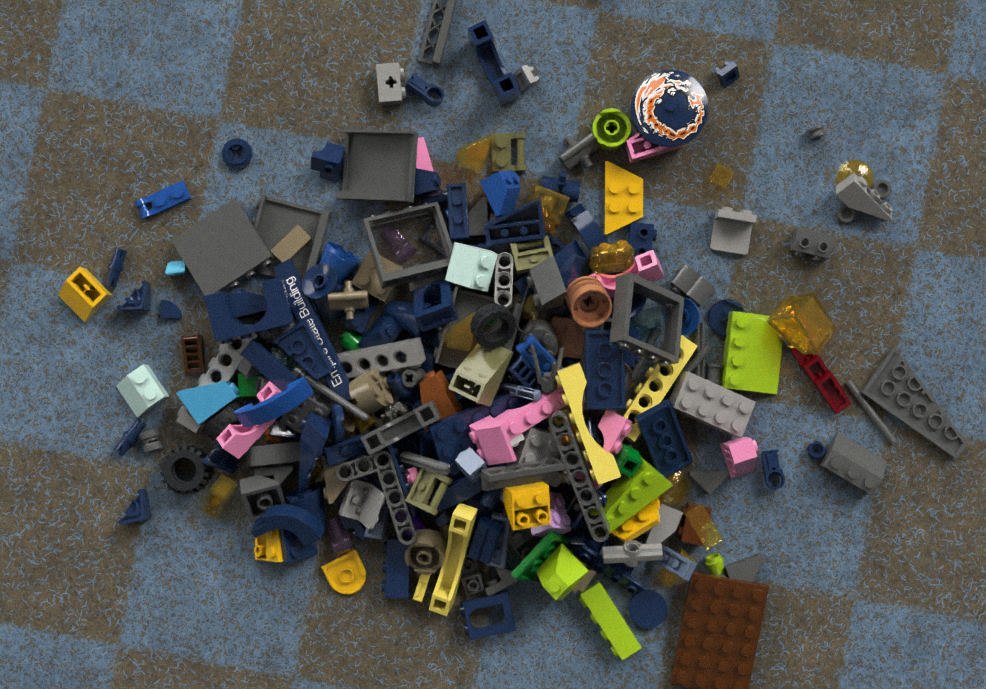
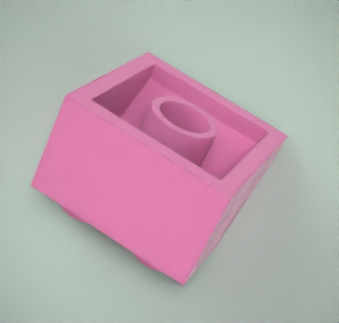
(491, 441)

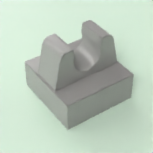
(524, 77)

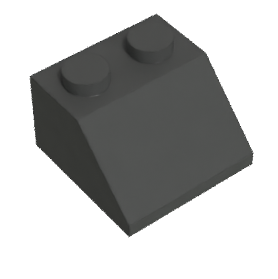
(547, 284)
(259, 494)

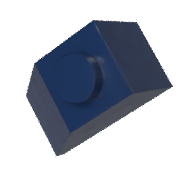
(363, 316)
(382, 332)

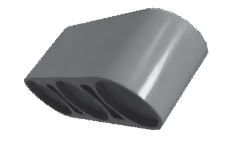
(504, 273)

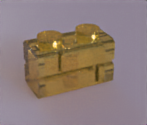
(611, 257)

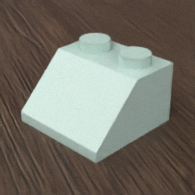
(471, 266)
(142, 390)

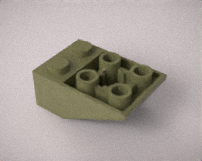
(481, 373)

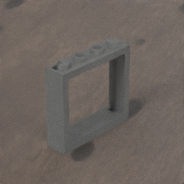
(397, 217)
(619, 334)

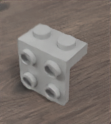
(732, 230)
(362, 502)

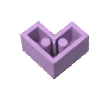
(559, 519)

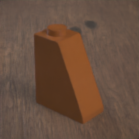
(436, 388)

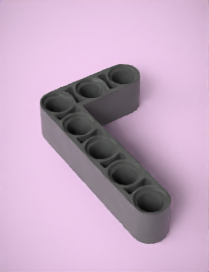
(387, 489)

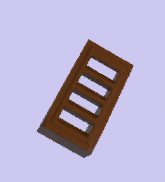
(184, 341)

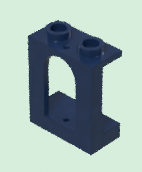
(438, 314)
(481, 602)

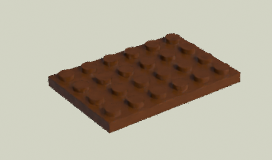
(719, 632)

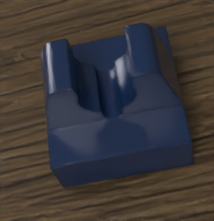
(727, 74)

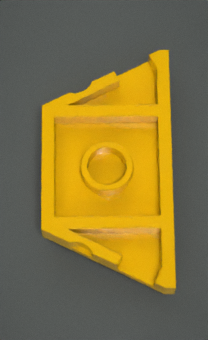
(622, 198)
(639, 523)

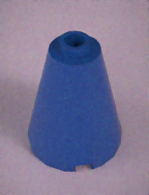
(340, 260)

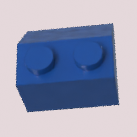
(502, 191)

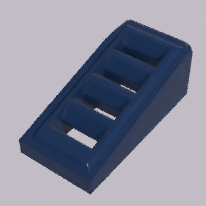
(517, 362)

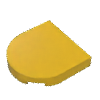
(346, 573)

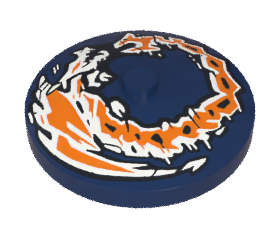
(669, 108)

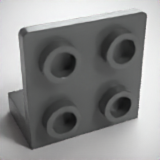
(316, 404)

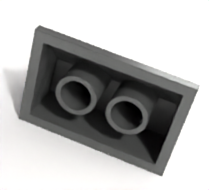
(854, 464)

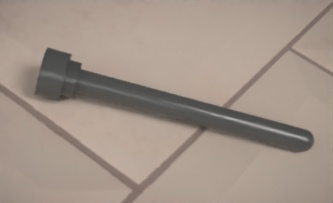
(299, 371)

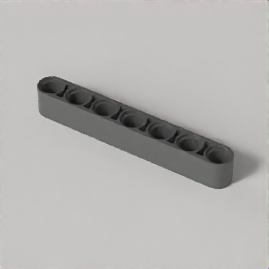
(585, 484)

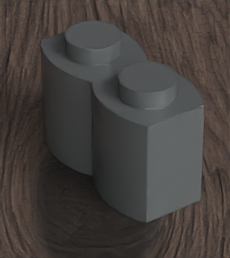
(691, 285)

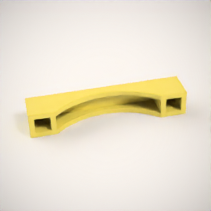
(602, 462)
(457, 546)

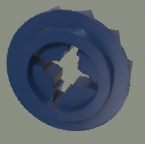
(228, 155)

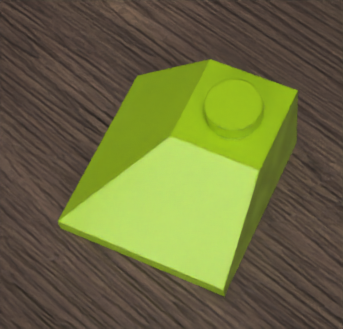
(561, 572)

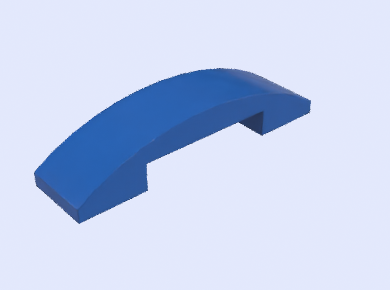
(276, 405)

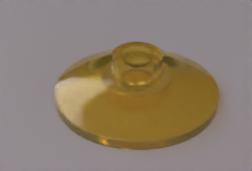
(857, 167)
(679, 490)

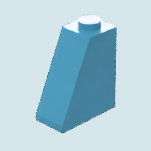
(208, 400)

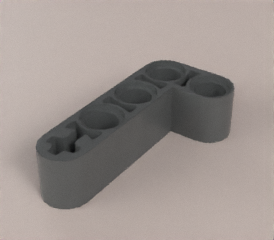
(274, 453)

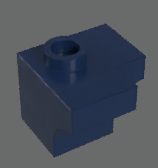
(329, 161)

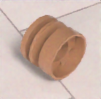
(588, 301)

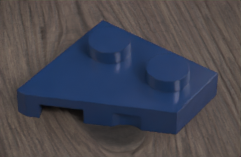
(221, 459)
(293, 548)

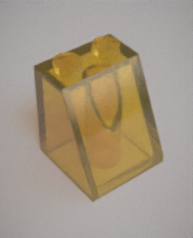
(803, 323)

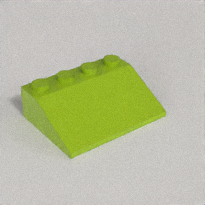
(751, 354)

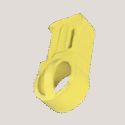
(421, 587)

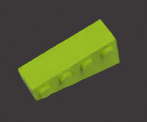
(632, 494)

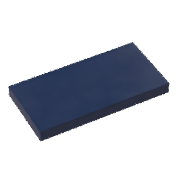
(603, 372)
(664, 438)

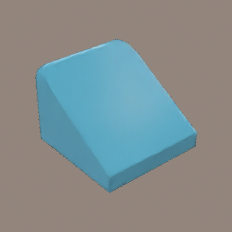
(176, 268)

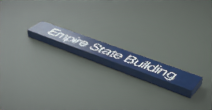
(304, 310)

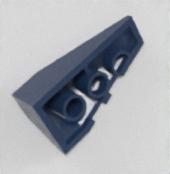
(312, 440)

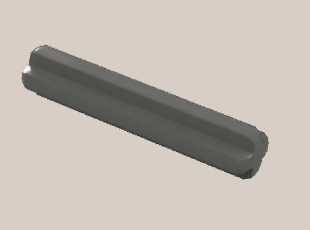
(425, 463)

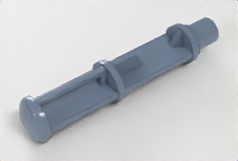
(518, 391)

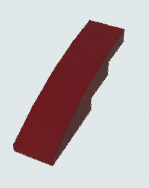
(822, 380)

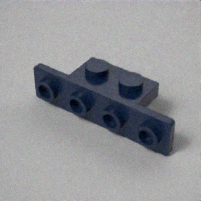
(389, 478)
(616, 572)

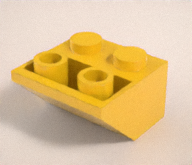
(84, 293)
(527, 505)
(268, 547)

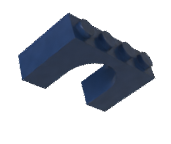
(484, 48)
(227, 327)

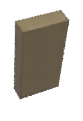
(291, 244)

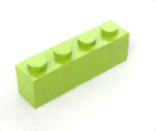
(612, 623)

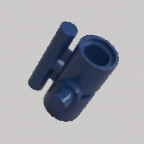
(562, 186)

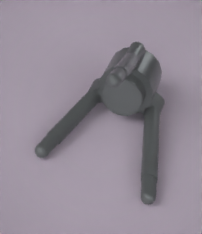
(548, 381)

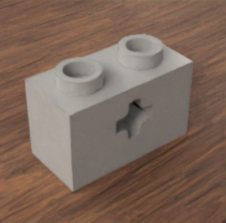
(389, 72)

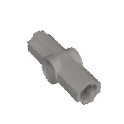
(632, 553)

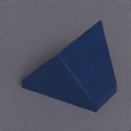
(139, 300)
(138, 509)

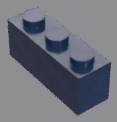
(396, 569)

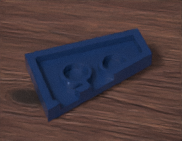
(306, 349)

